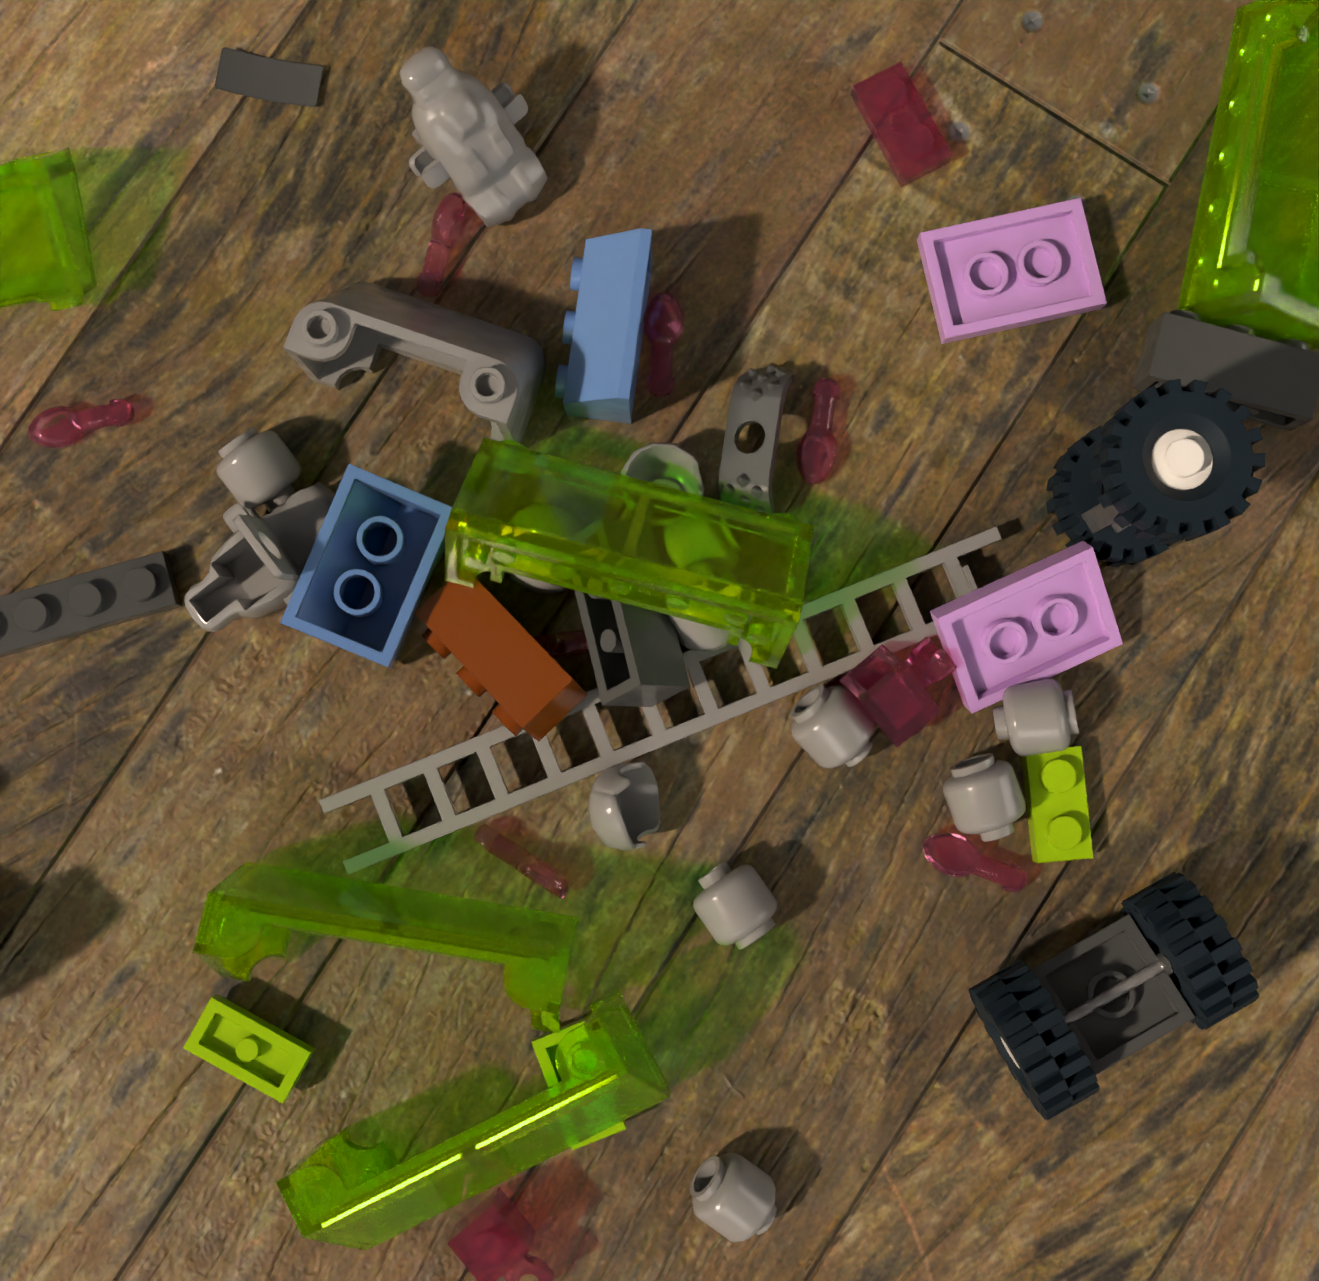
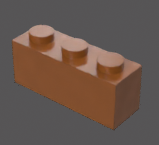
(499, 658)

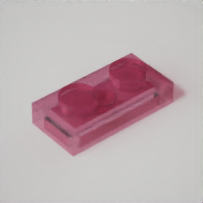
(901, 124)

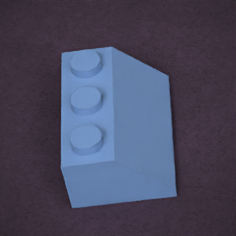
(606, 326)
(369, 567)

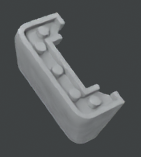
(352, 325)

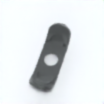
(758, 399)

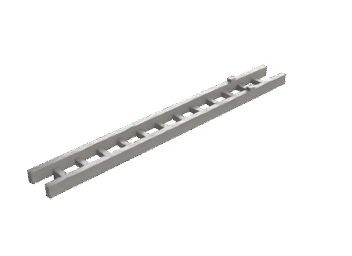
(960, 581)

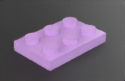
(1011, 270)
(1027, 625)

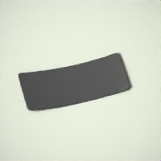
(268, 78)

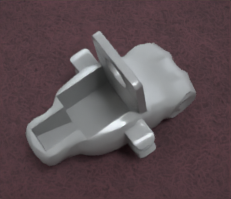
(470, 137)
(260, 560)

